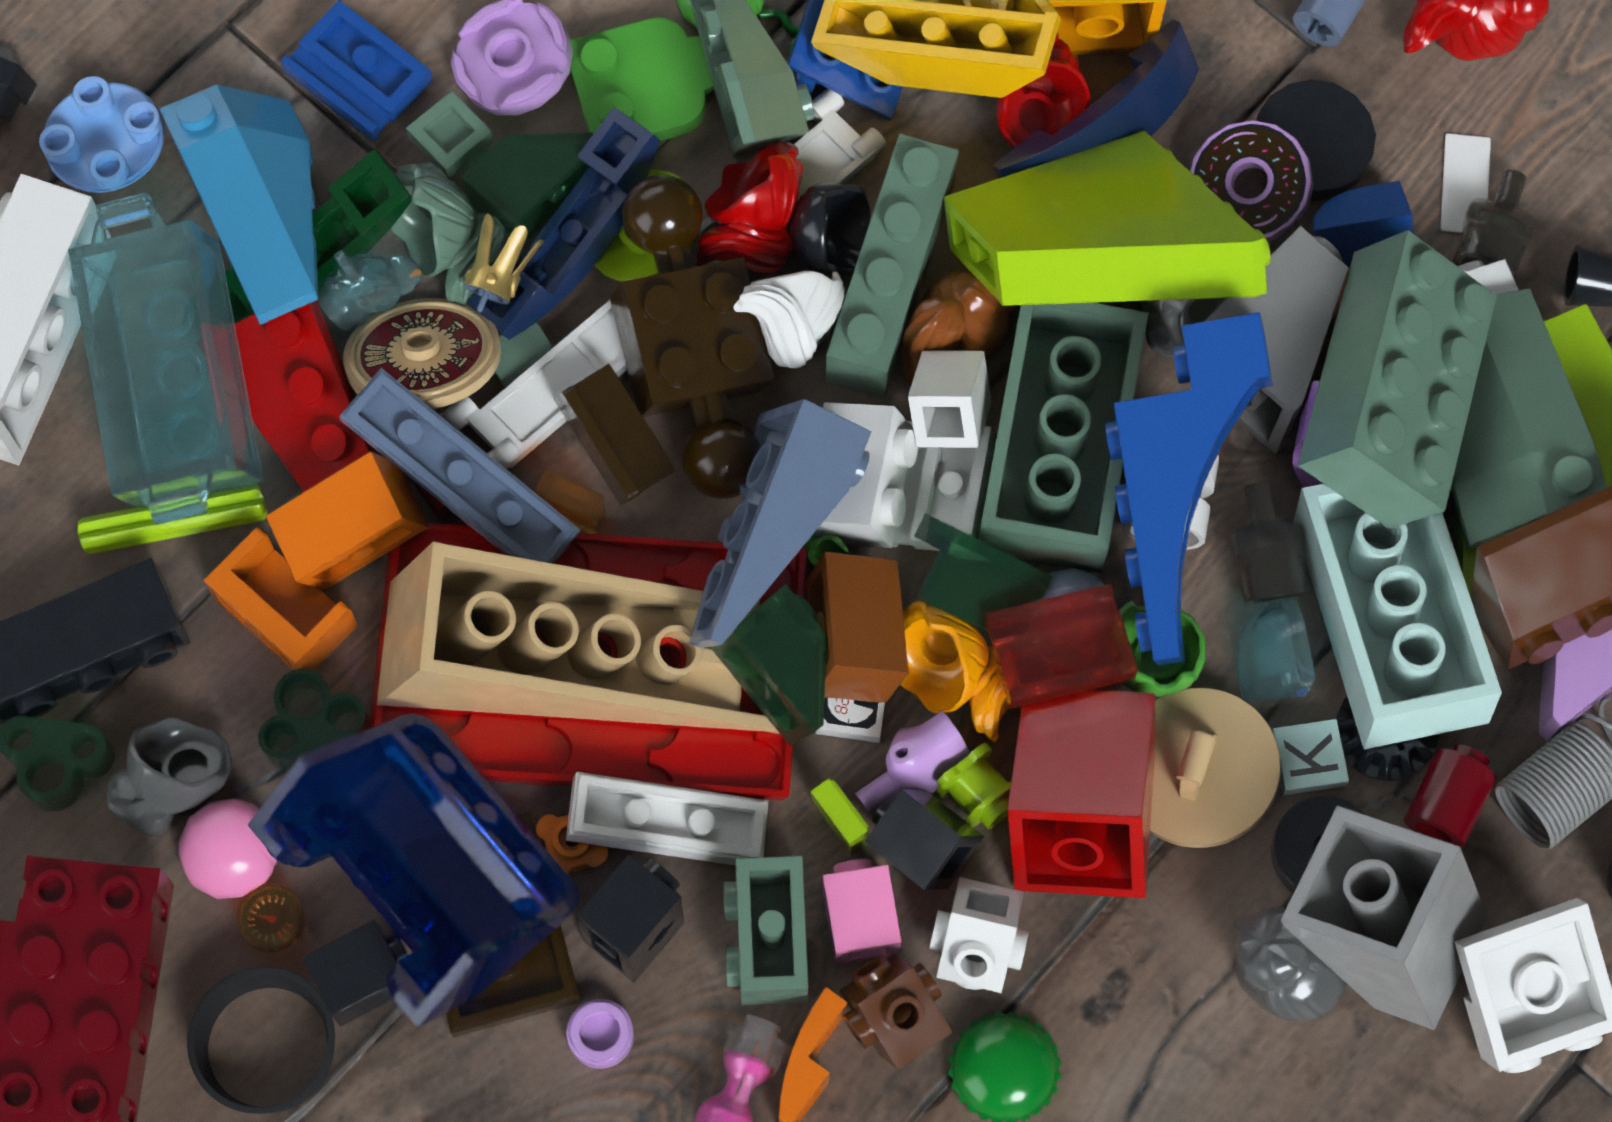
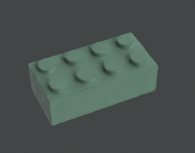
(1398, 381)
(1051, 457)

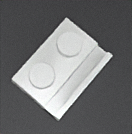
(947, 486)

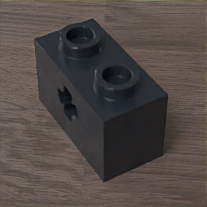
(632, 916)

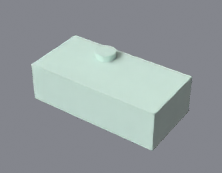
(1397, 621)

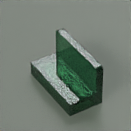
(975, 576)

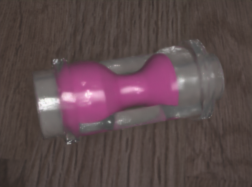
(750, 1059)

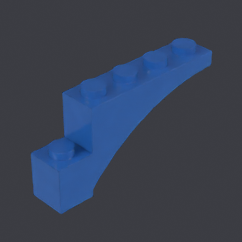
(1166, 458)

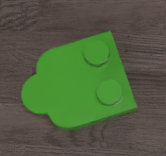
(644, 72)

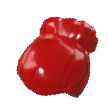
(1047, 101)

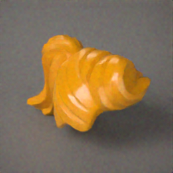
(952, 666)

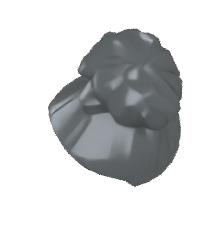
(166, 773)
(1282, 970)

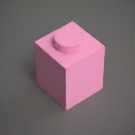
(860, 911)

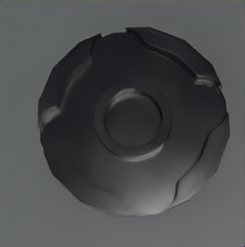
(1330, 129)

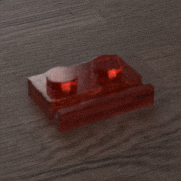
(1060, 646)

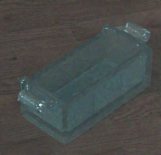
(164, 362)

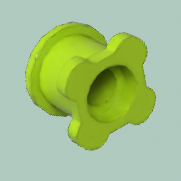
(977, 788)

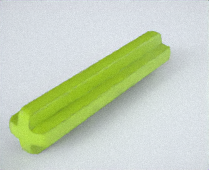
(136, 526)

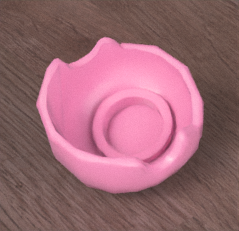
(222, 851)

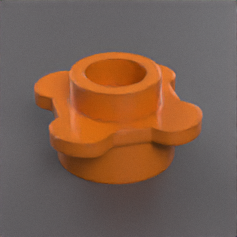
(571, 859)

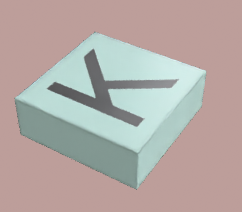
(1311, 757)

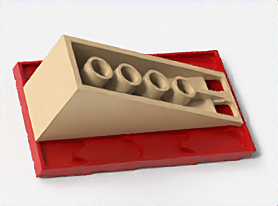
(573, 663)

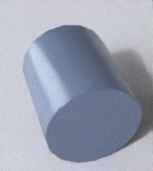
(1326, 20)

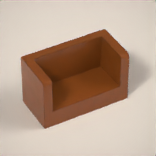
(864, 625)

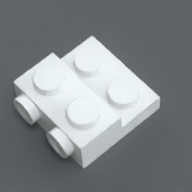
(1536, 987)

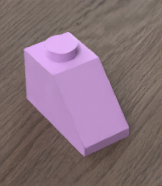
(1574, 682)

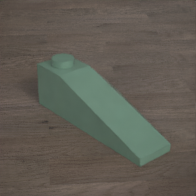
(750, 77)
(1523, 432)

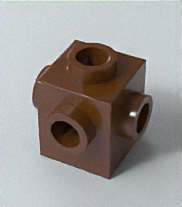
(894, 1009)

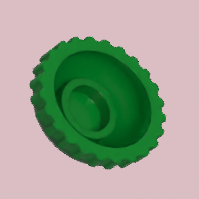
(1004, 1067)

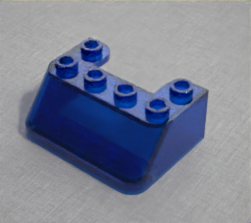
(427, 852)

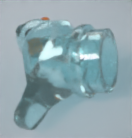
(366, 286)

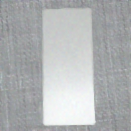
(1463, 177)

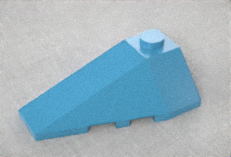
(256, 188)

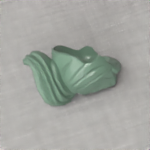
(443, 228)

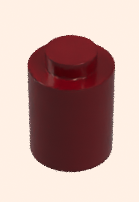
(1451, 795)

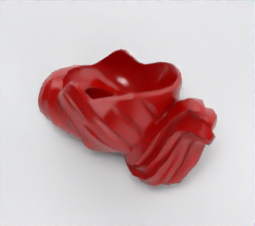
(1472, 27)
(754, 210)

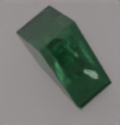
(525, 177)
(781, 662)

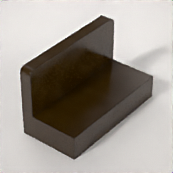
(614, 434)

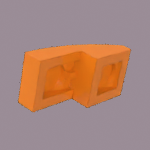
(803, 1076)

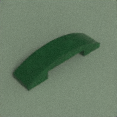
(354, 220)

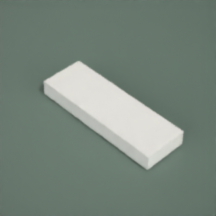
(665, 819)

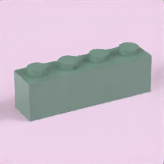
(891, 266)

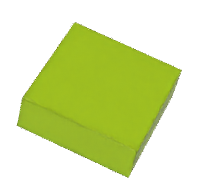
(840, 815)

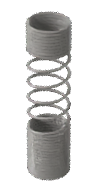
(1560, 782)

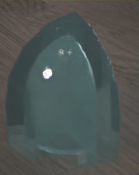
(1275, 654)

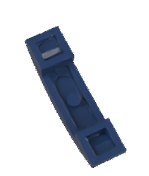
(1138, 103)
(581, 227)

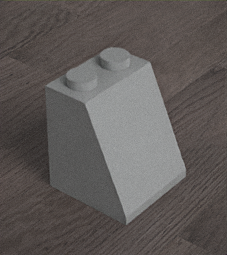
(1295, 314)
(1387, 913)

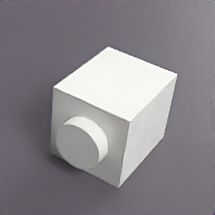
(950, 399)

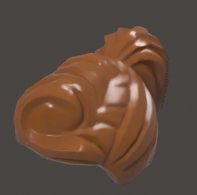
(955, 317)

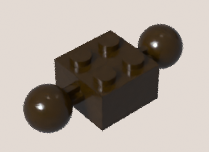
(686, 338)

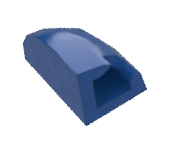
(1363, 217)

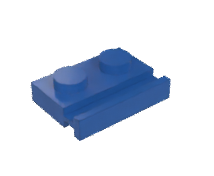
(356, 70)

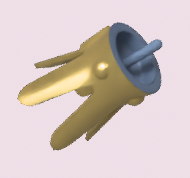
(496, 280)

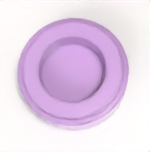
(600, 1033)

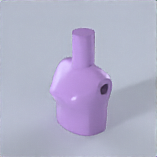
(916, 760)

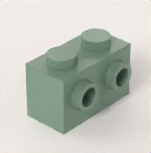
(771, 930)

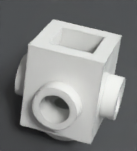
(980, 936)

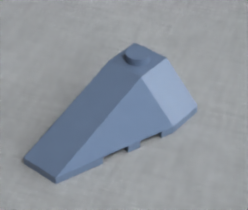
(790, 489)

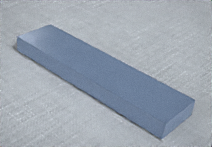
(457, 472)

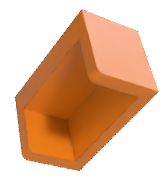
(346, 521)
(285, 615)

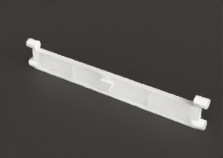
(526, 409)

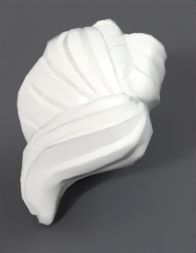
(794, 313)

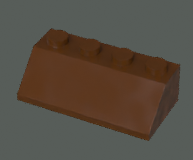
(1547, 582)

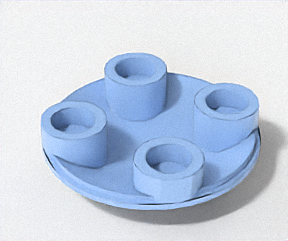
(102, 136)

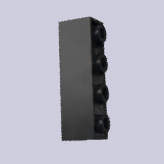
(86, 640)

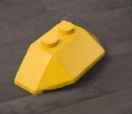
(942, 43)

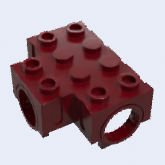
(80, 990)

